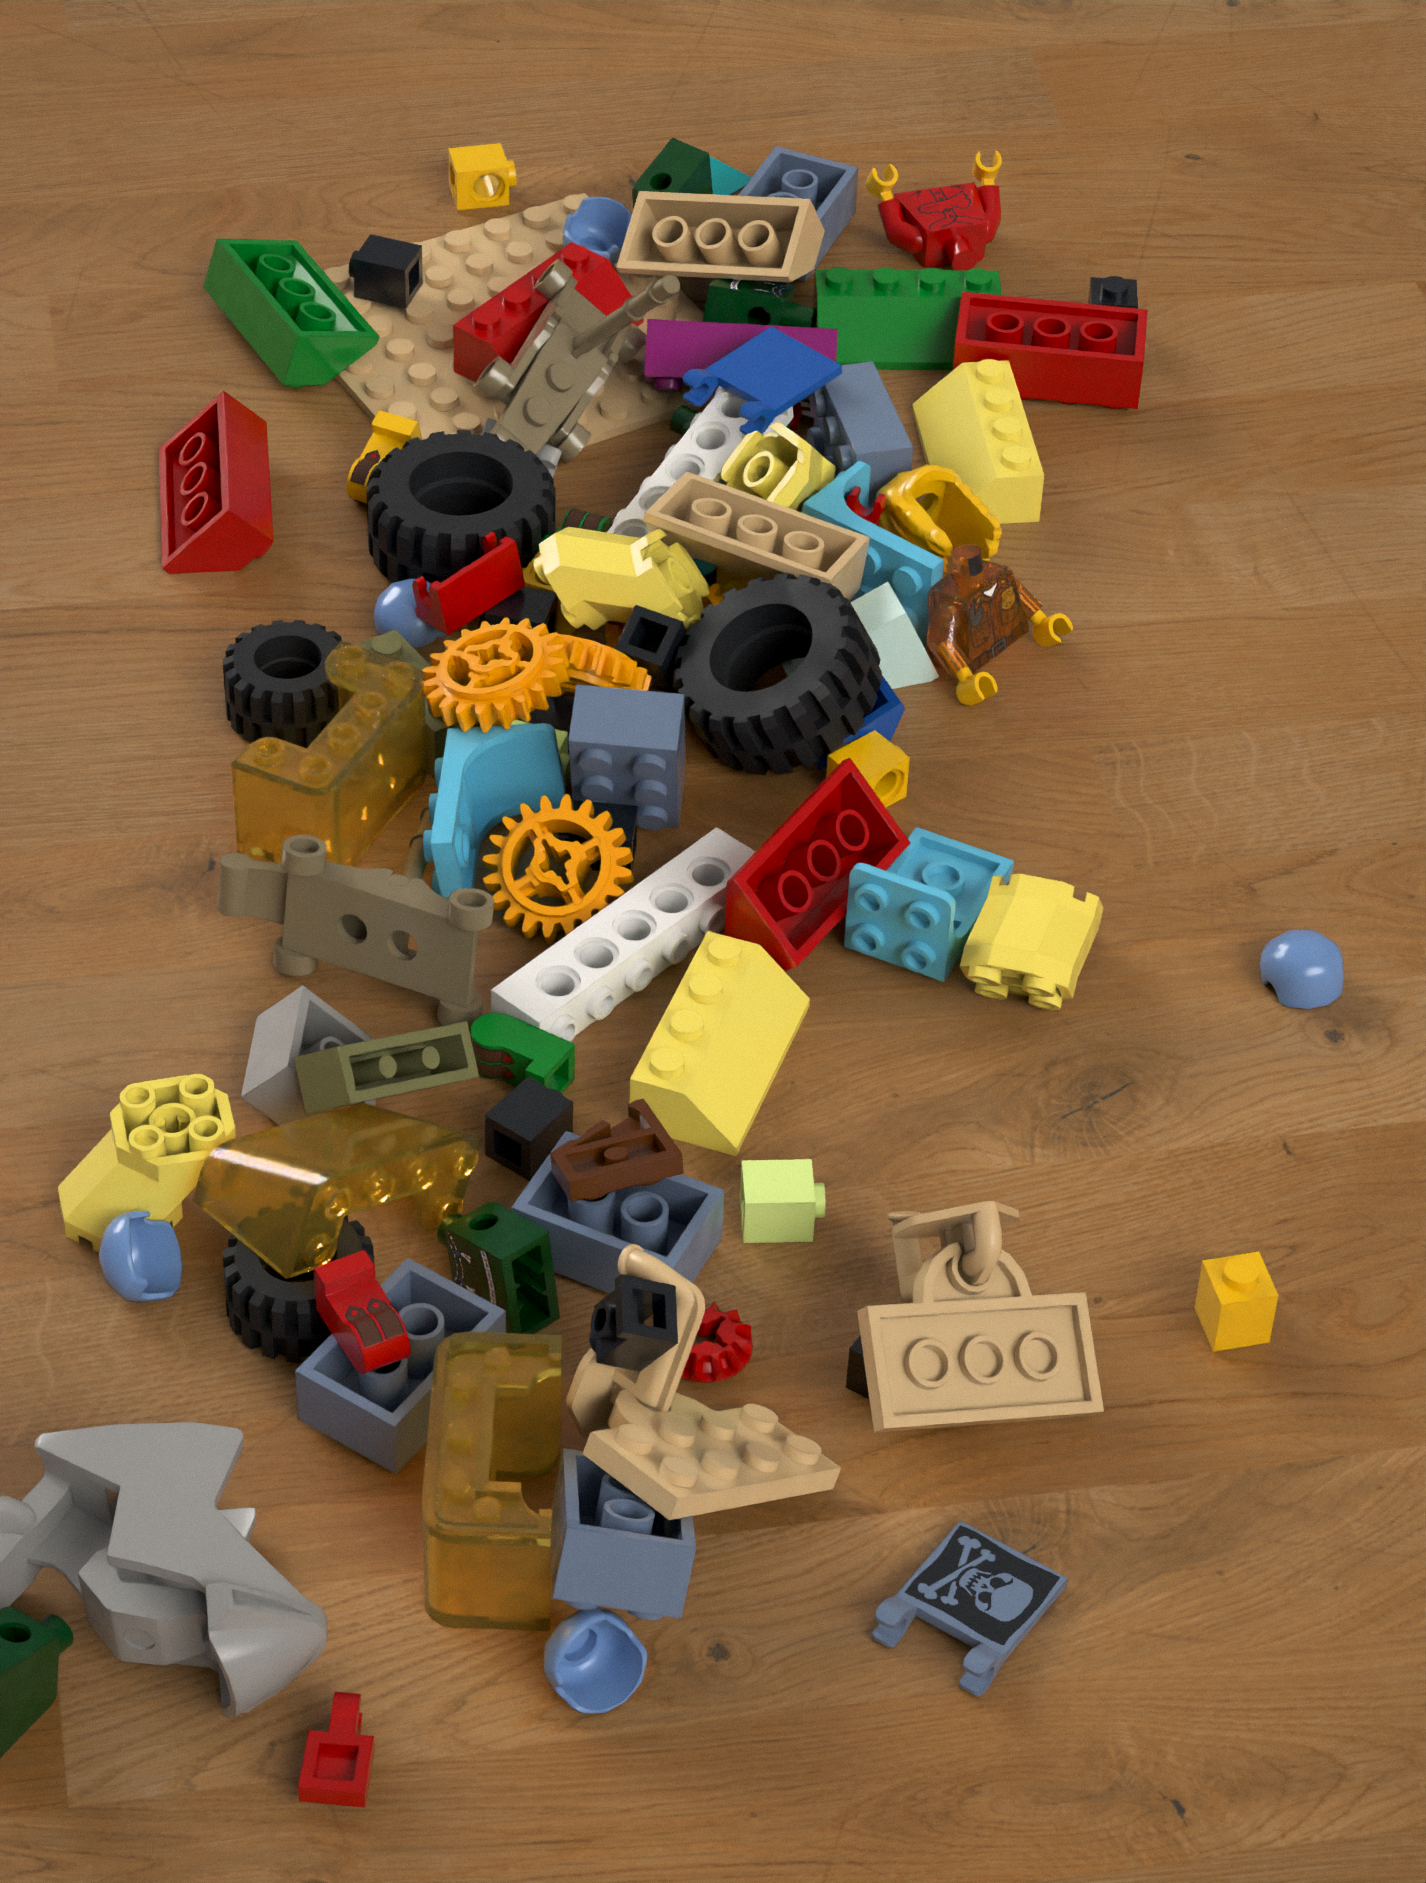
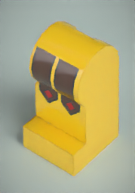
(388, 433)

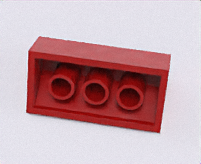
(507, 318)
(1057, 347)
(215, 490)
(800, 875)

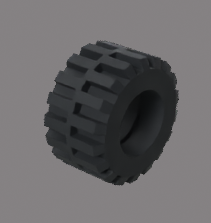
(280, 682)
(273, 1309)

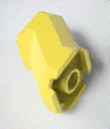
(777, 467)
(608, 574)
(1031, 940)
(148, 1156)

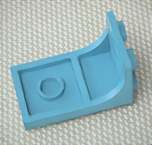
(889, 557)
(480, 784)
(922, 903)

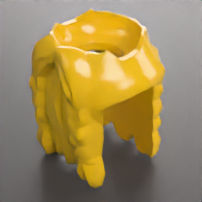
(943, 517)

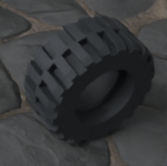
(449, 492)
(802, 713)

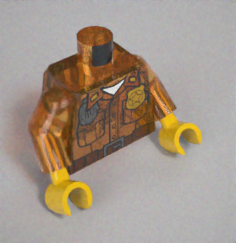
(978, 616)

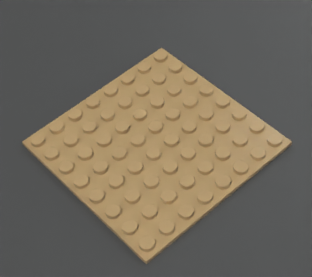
(413, 361)

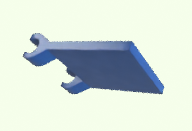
(767, 373)

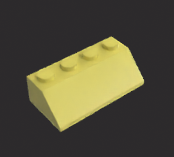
(982, 433)
(719, 1044)

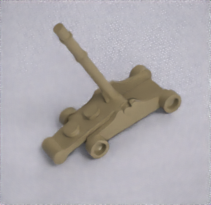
(565, 362)
(364, 919)

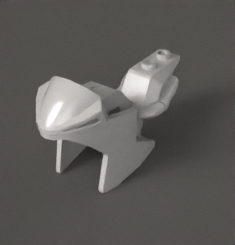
(154, 1558)

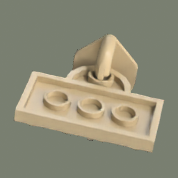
(972, 1333)
(672, 1446)

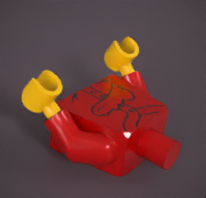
(944, 222)

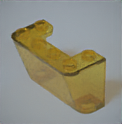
(298, 1181)

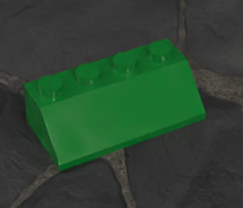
(287, 309)
(896, 314)

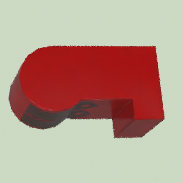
(360, 1313)

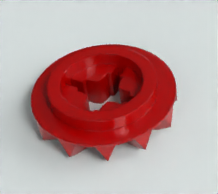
(727, 1356)

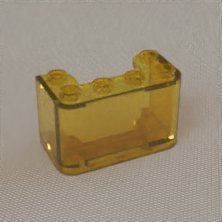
(349, 776)
(488, 1420)

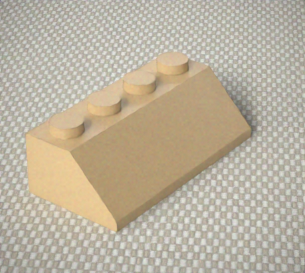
(721, 237)
(756, 535)

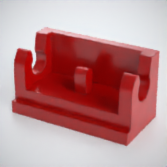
(472, 588)

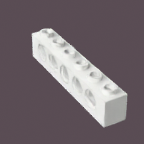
(700, 451)
(625, 942)

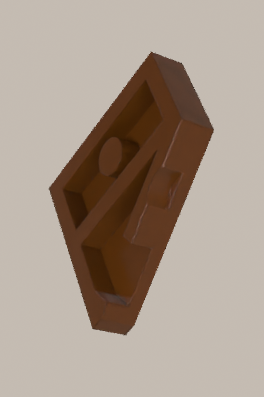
(617, 1157)

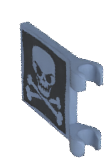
(976, 1594)

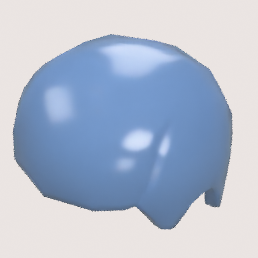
(599, 226)
(397, 611)
(1303, 968)
(141, 1257)
(594, 1660)

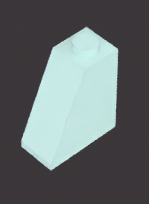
(898, 645)

